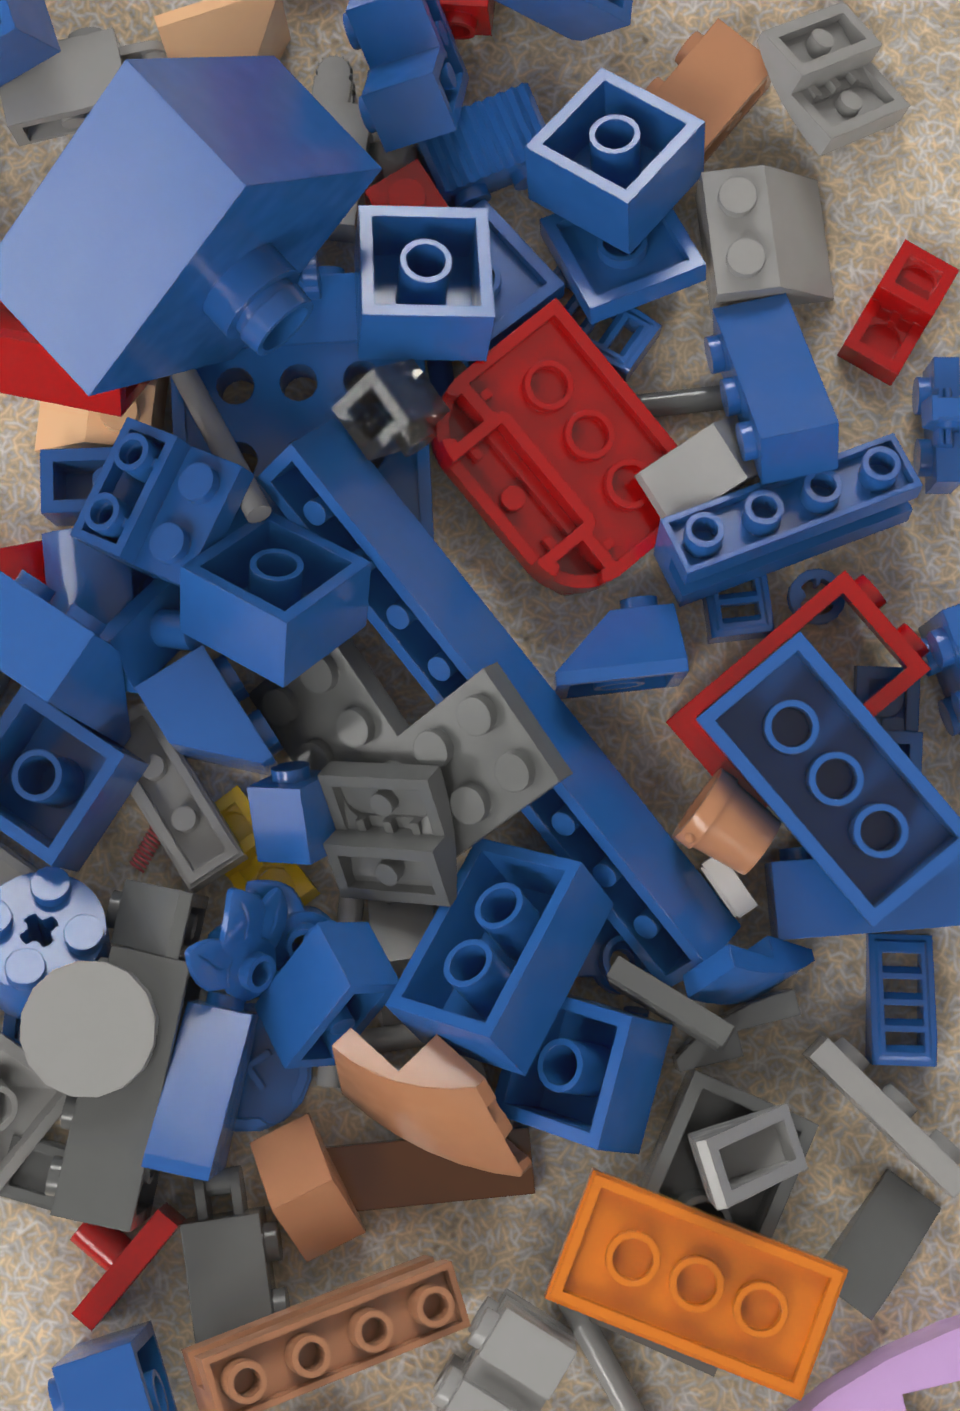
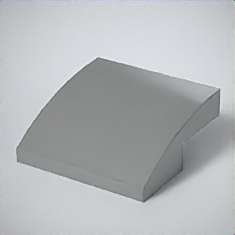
(828, 78)

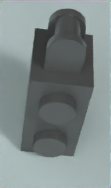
(230, 1259)

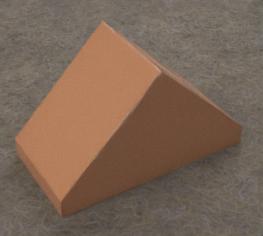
(305, 1188)

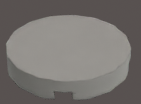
(89, 1028)

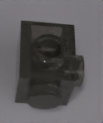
(391, 410)

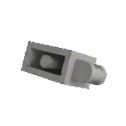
(64, 88)

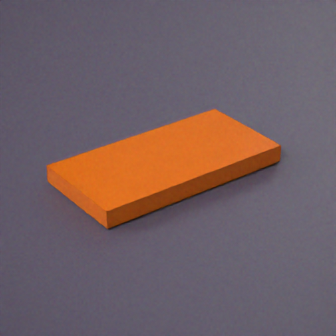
(696, 1283)

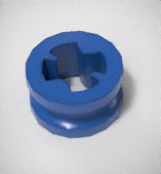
(797, 595)

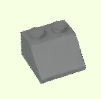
(762, 236)

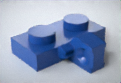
(938, 402)

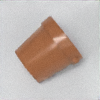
(727, 824)

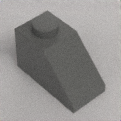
(156, 918)

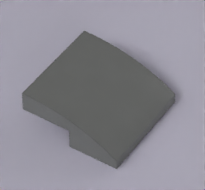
(390, 832)

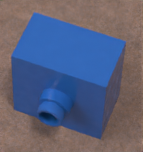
(181, 220)

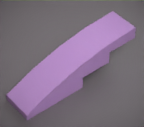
(900, 1367)

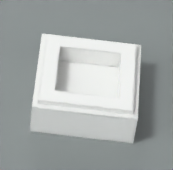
(728, 887)

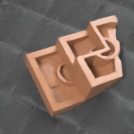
(431, 1103)

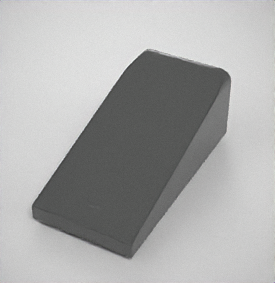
(881, 1241)

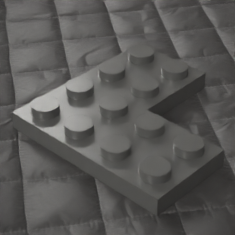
(479, 735)

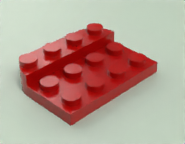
(551, 452)

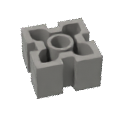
(512, 1361)

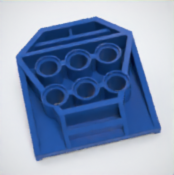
(319, 351)

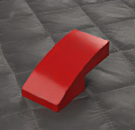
(898, 312)

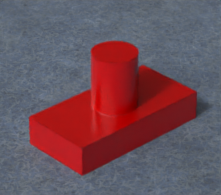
(121, 1259)

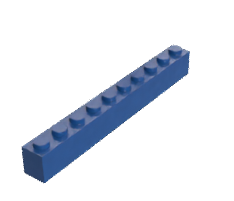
(451, 635)

